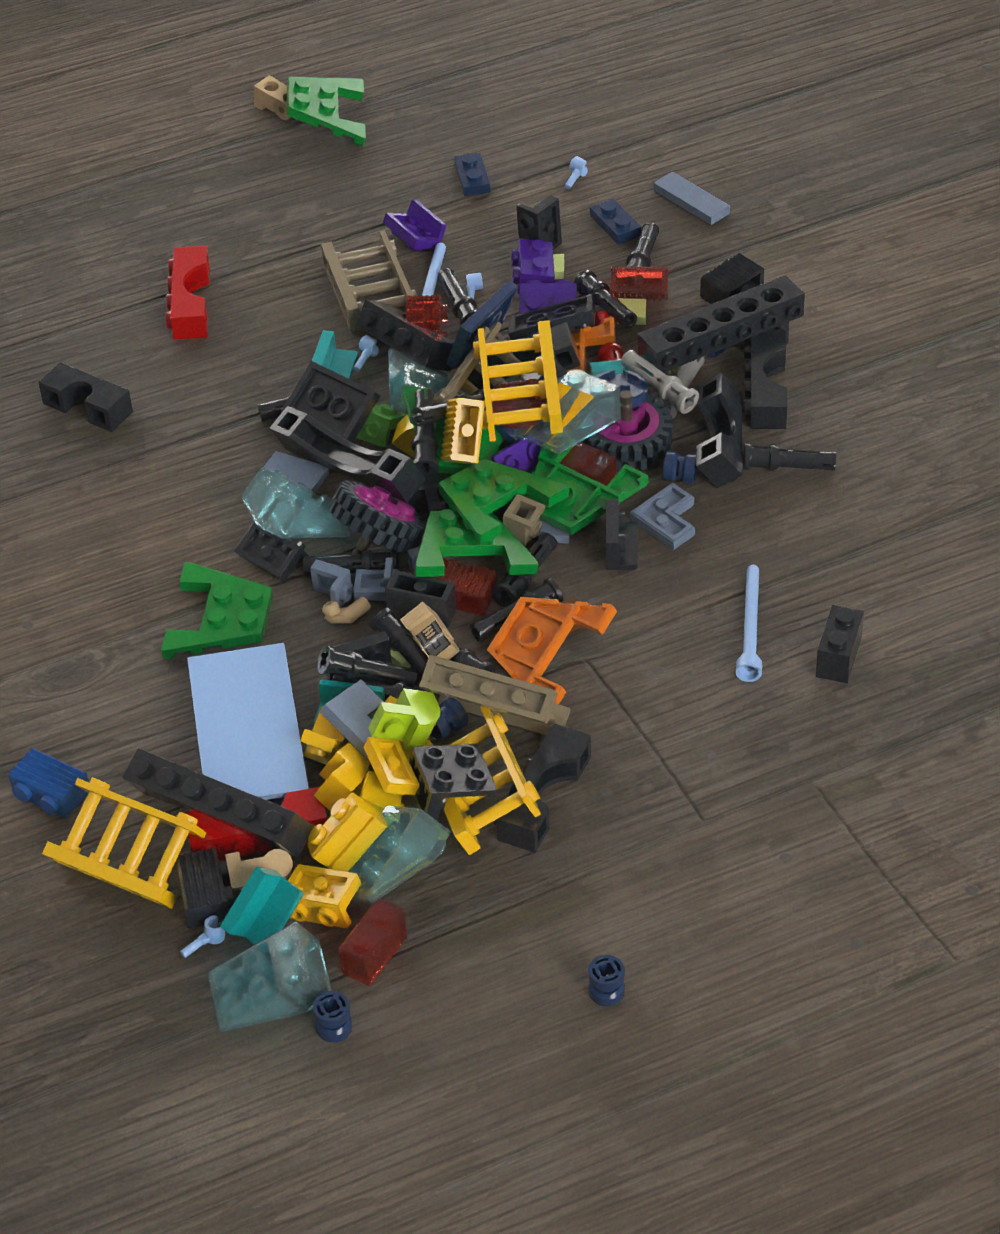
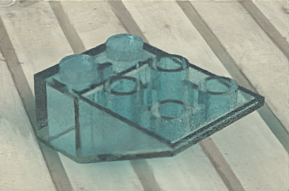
(407, 372)
(290, 508)
(270, 980)

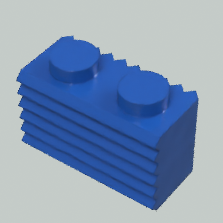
(47, 783)

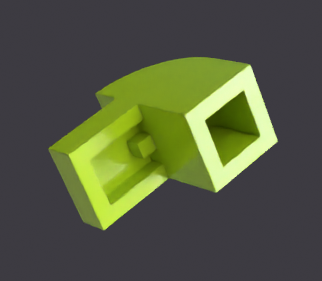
(408, 719)

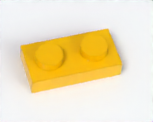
(391, 766)

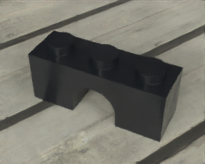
(105, 402)

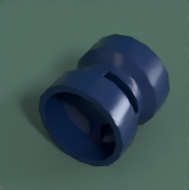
(687, 468)
(451, 718)
(606, 980)
(332, 1016)

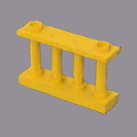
(545, 389)
(467, 827)
(126, 875)

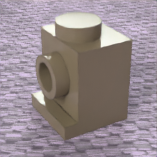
(523, 518)

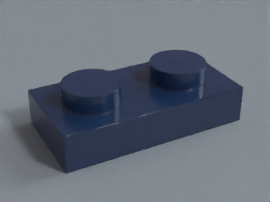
(472, 174)
(615, 221)

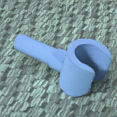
(578, 169)
(474, 282)
(369, 348)
(211, 935)

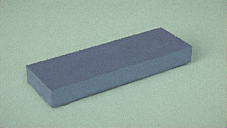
(691, 198)

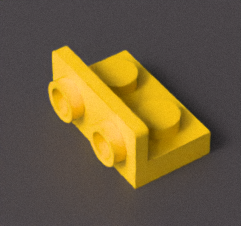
(324, 895)

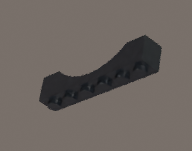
(315, 442)
(220, 801)

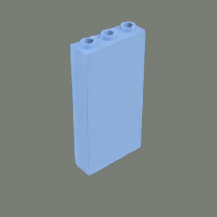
(248, 721)

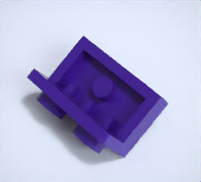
(417, 227)
(532, 262)
(536, 294)
(519, 455)

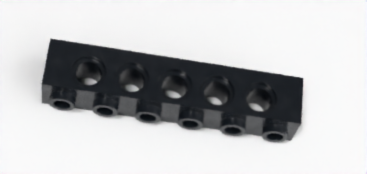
(722, 324)

